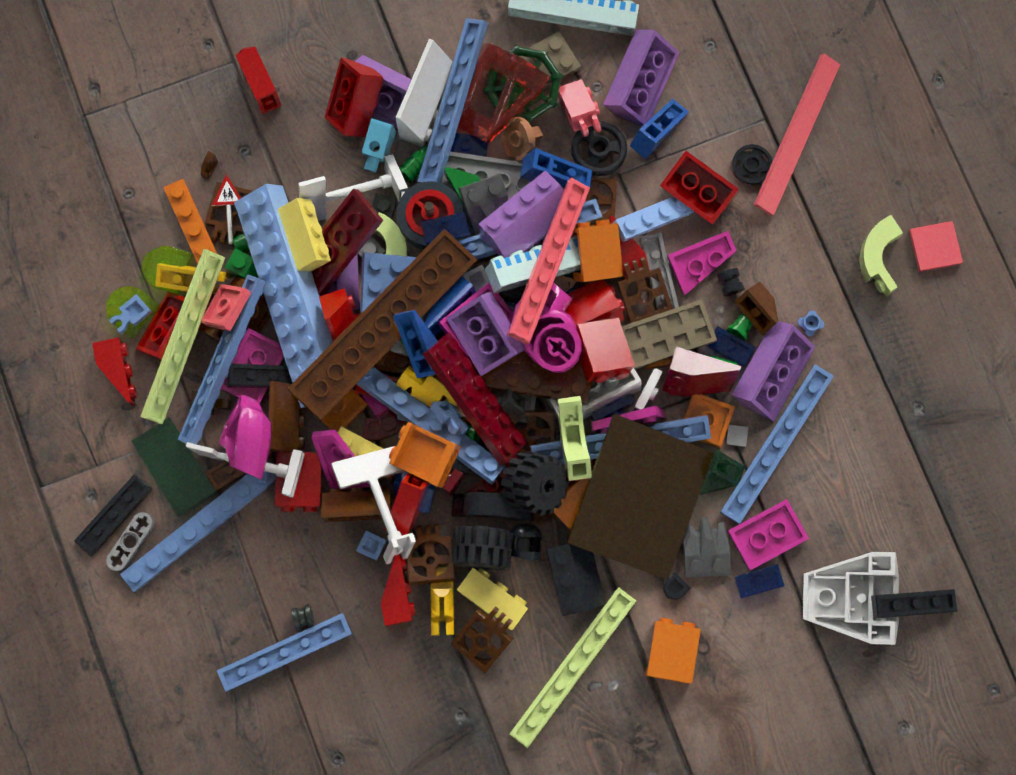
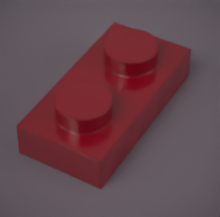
(452, 482)

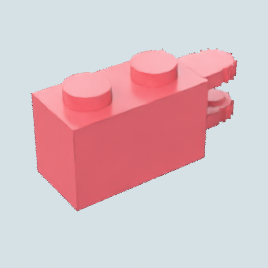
(579, 107)

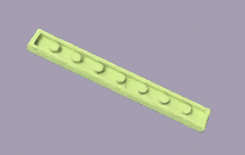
(182, 336)
(572, 667)

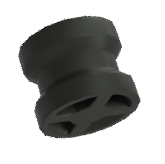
(302, 616)

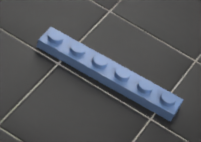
(284, 652)

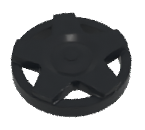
(751, 164)

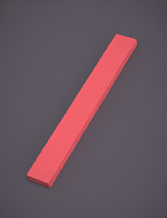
(796, 134)
(548, 261)

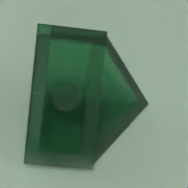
(722, 473)

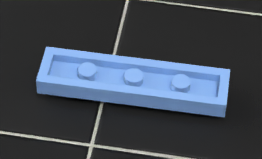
(651, 218)

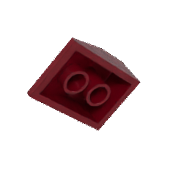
(698, 374)

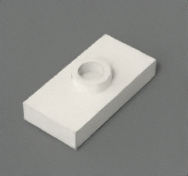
(649, 390)

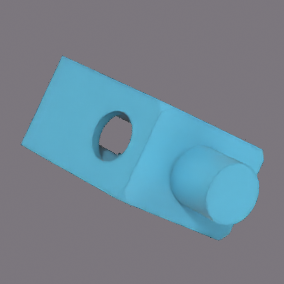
(380, 135)

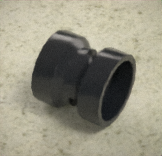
(730, 282)

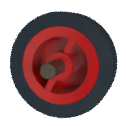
(422, 203)

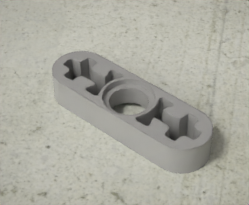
(121, 542)

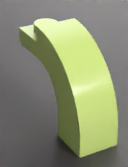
(392, 236)
(871, 254)
(573, 438)

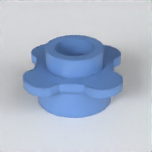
(811, 317)

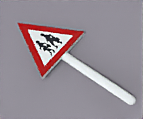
(227, 196)

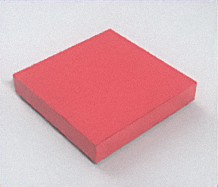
(935, 246)
(225, 307)

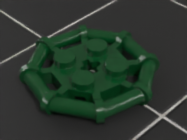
(550, 102)

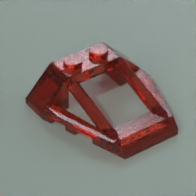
(516, 70)

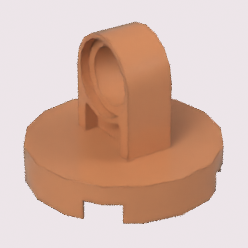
(519, 138)

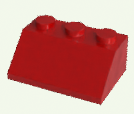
(353, 98)
(699, 187)
(338, 311)
(161, 326)

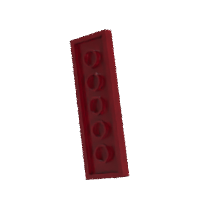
(345, 236)
(474, 398)

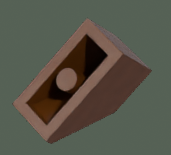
(758, 307)

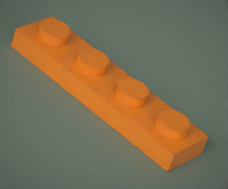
(189, 218)

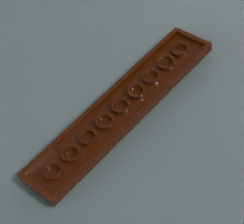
(375, 329)
(518, 374)

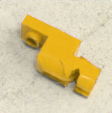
(180, 277)
(424, 389)
(442, 605)

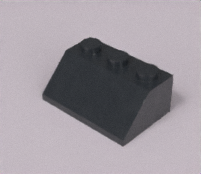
(575, 578)

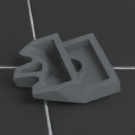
(482, 199)
(706, 550)

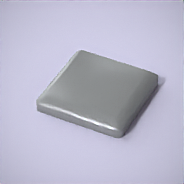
(737, 435)

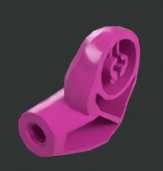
(555, 339)
(247, 437)

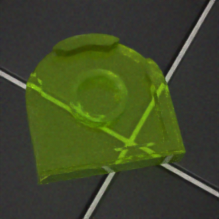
(164, 255)
(120, 297)

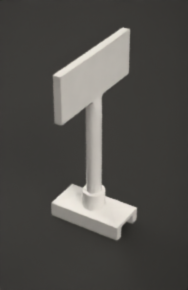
(316, 188)
(369, 469)
(289, 472)

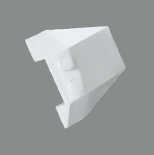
(842, 594)

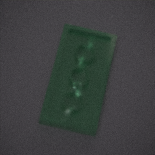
(173, 467)

